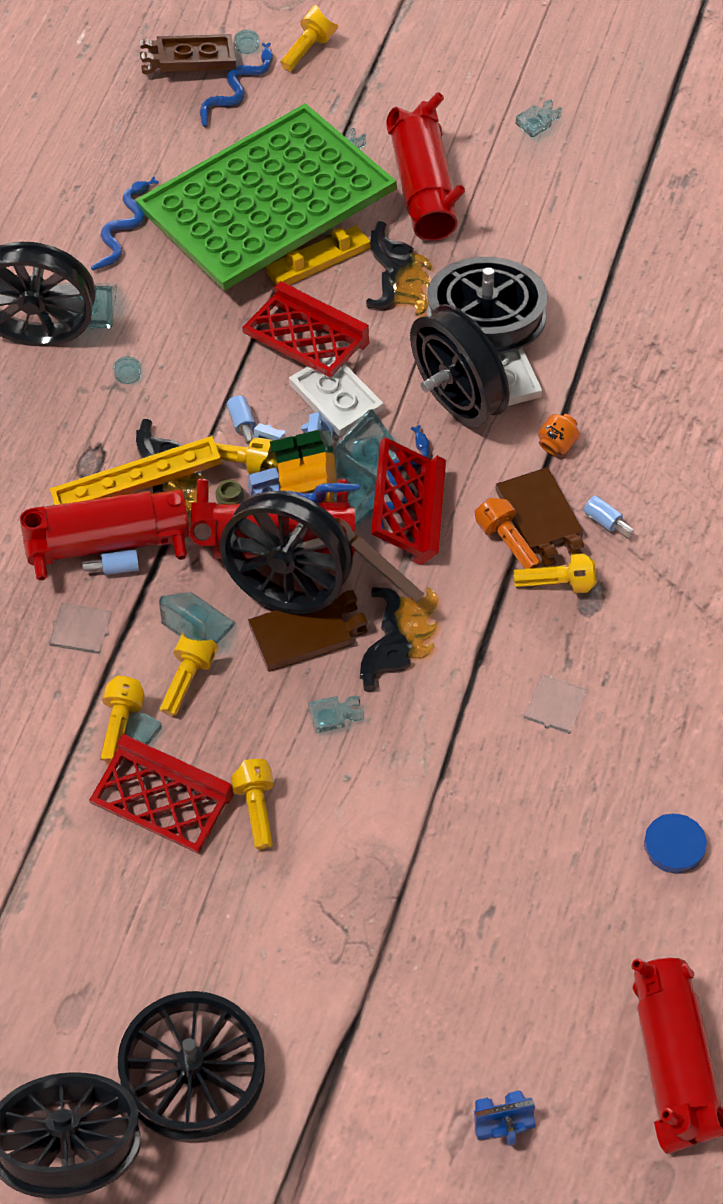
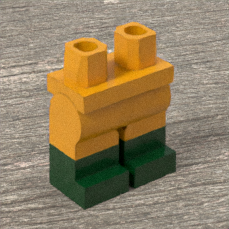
(305, 462)

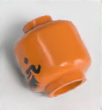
(558, 434)

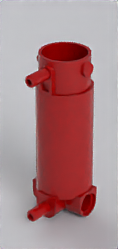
(424, 169)
(218, 515)
(104, 527)
(677, 1054)

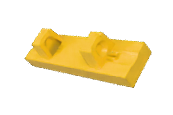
(318, 256)

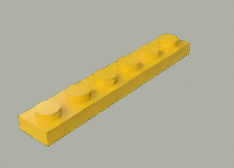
(141, 473)

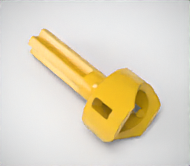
(315, 28)
(254, 456)
(561, 574)
(193, 656)
(122, 702)
(253, 784)

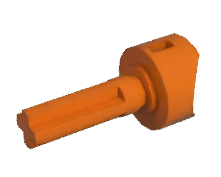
(498, 520)

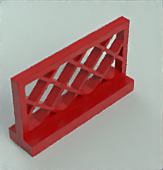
(319, 316)
(426, 507)
(167, 768)

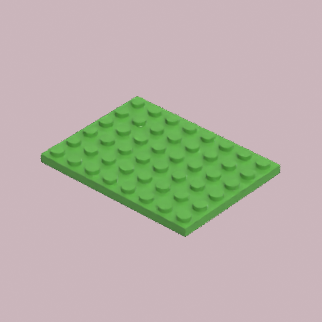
(265, 195)

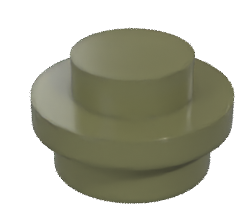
(229, 492)

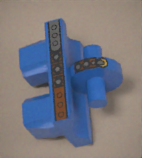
(504, 1119)

